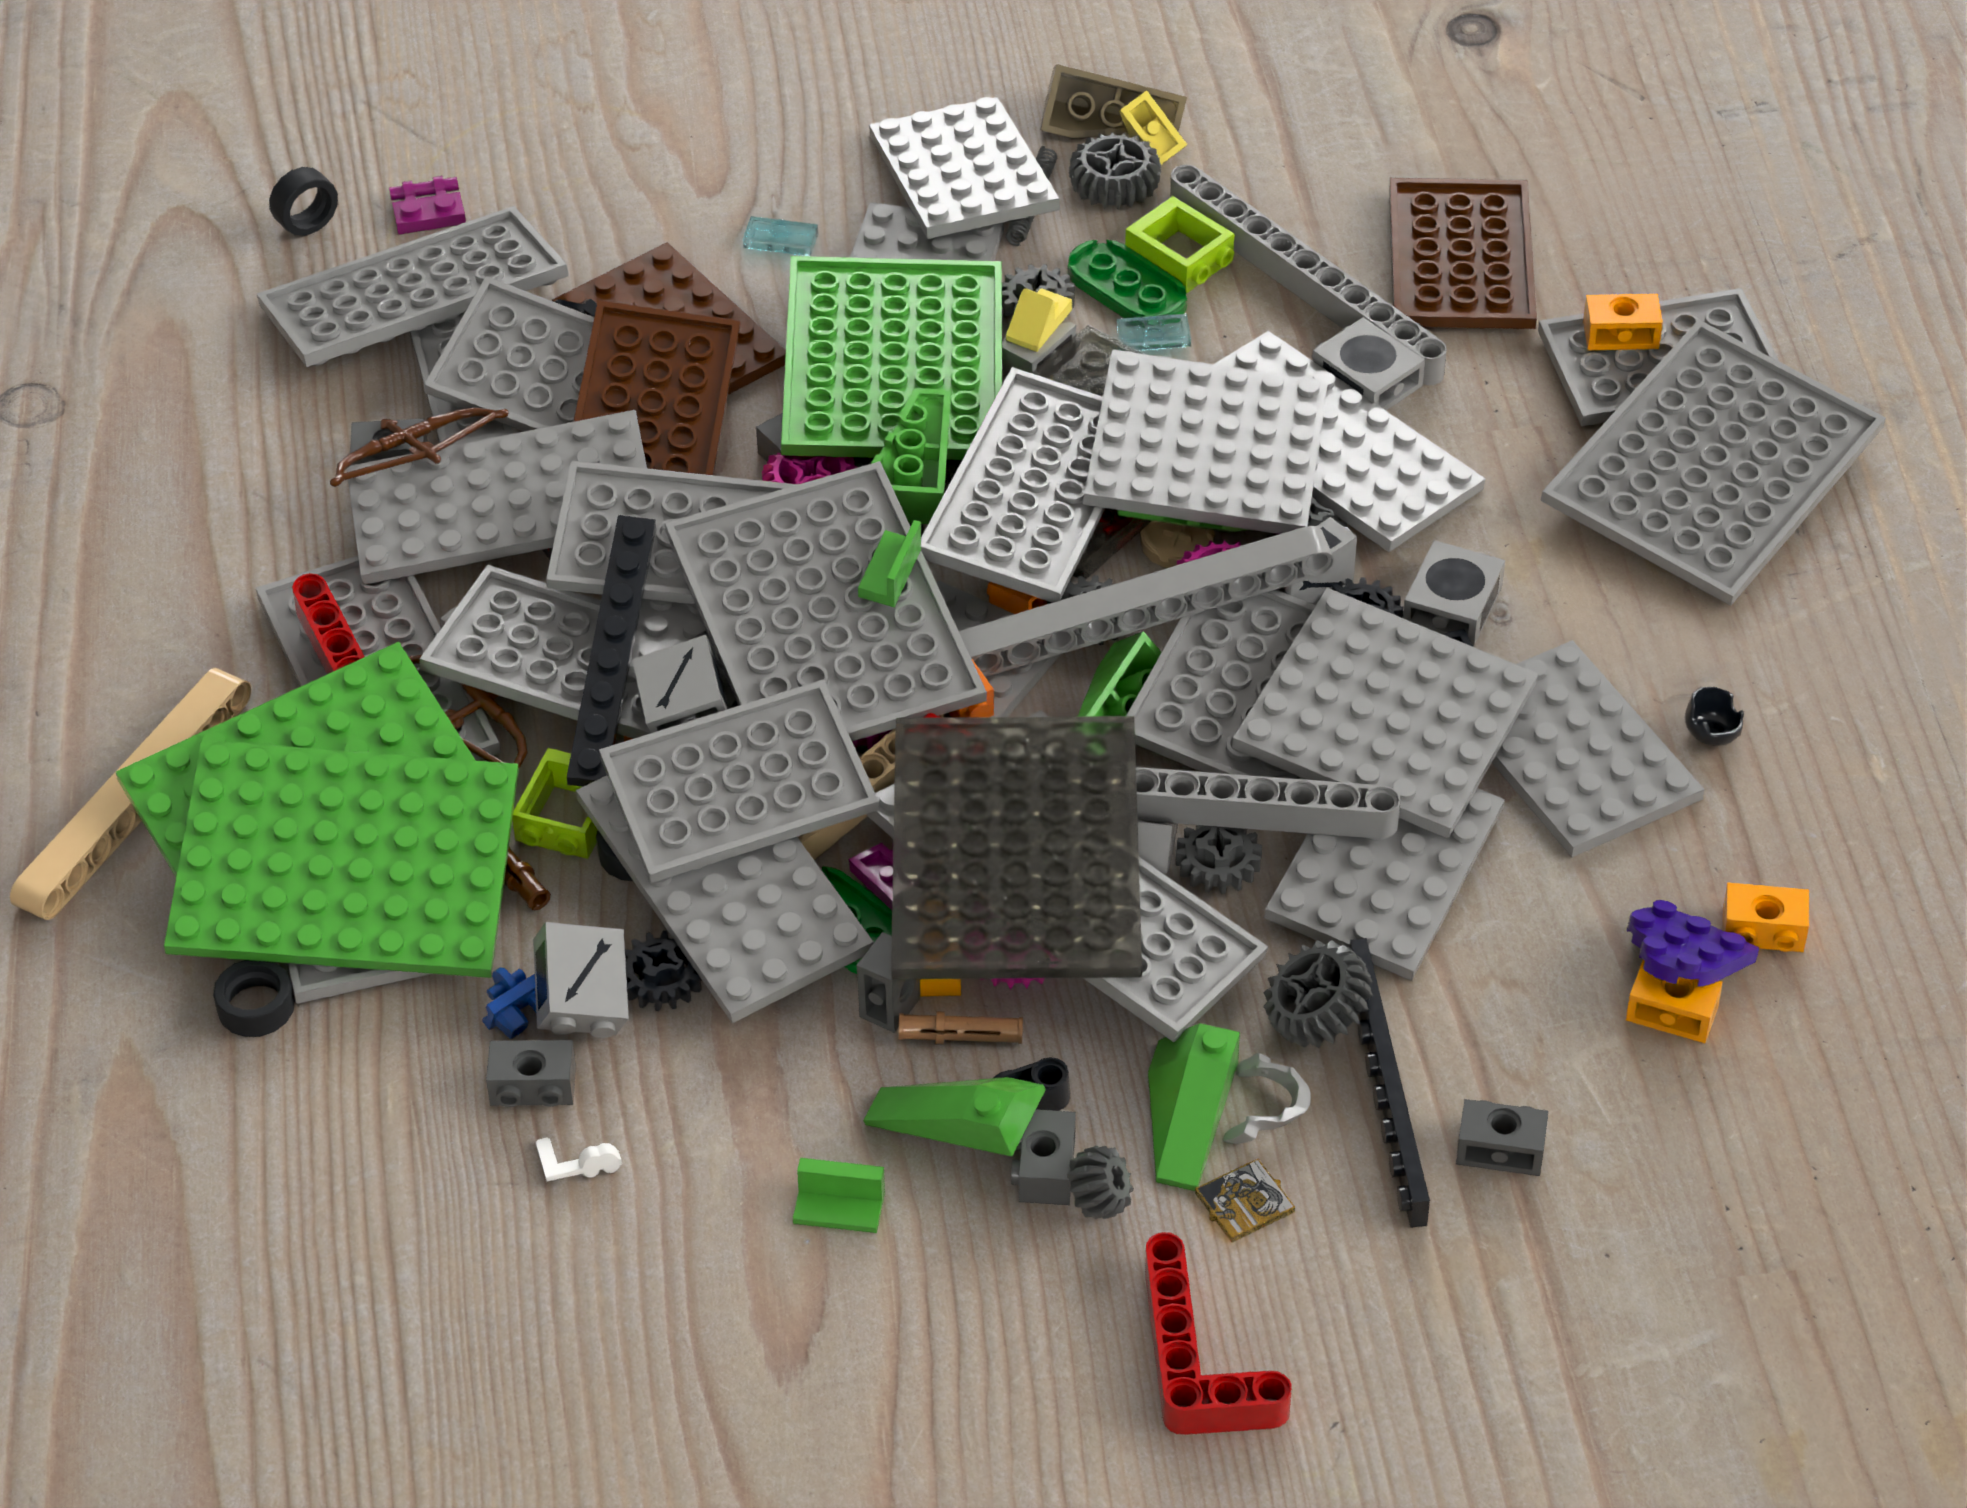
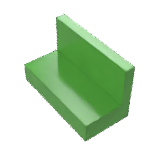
(891, 566)
(839, 1195)

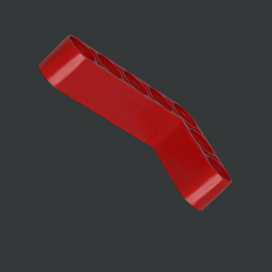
(324, 623)
(1179, 1350)

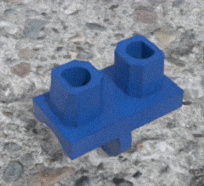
(509, 996)

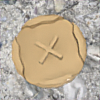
(1167, 542)

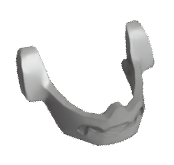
(1289, 1078)

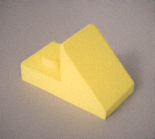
(1148, 121)
(1037, 318)

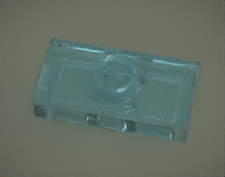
(780, 236)
(1154, 332)

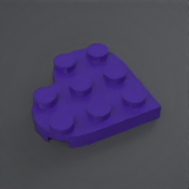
(1686, 945)

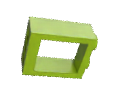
(1167, 219)
(546, 832)

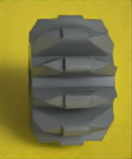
(1100, 1182)

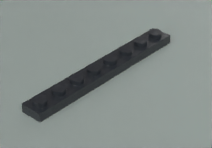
(611, 648)
(1390, 1097)

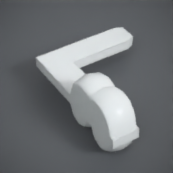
(589, 1163)

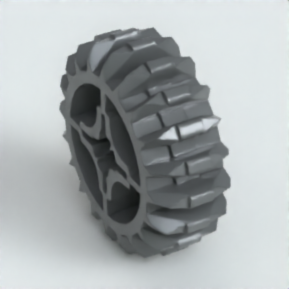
(1115, 170)
(1322, 1002)

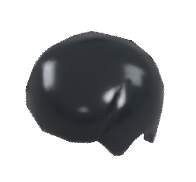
(1713, 716)

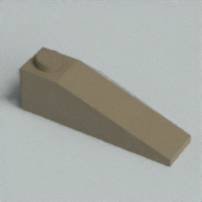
(1089, 103)

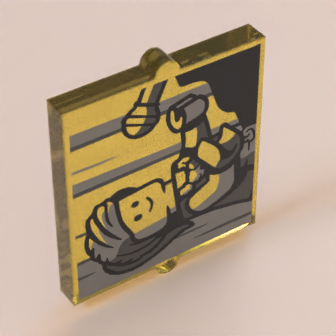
(1245, 1200)

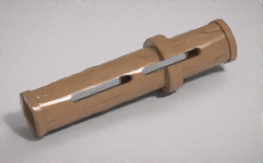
(960, 1028)

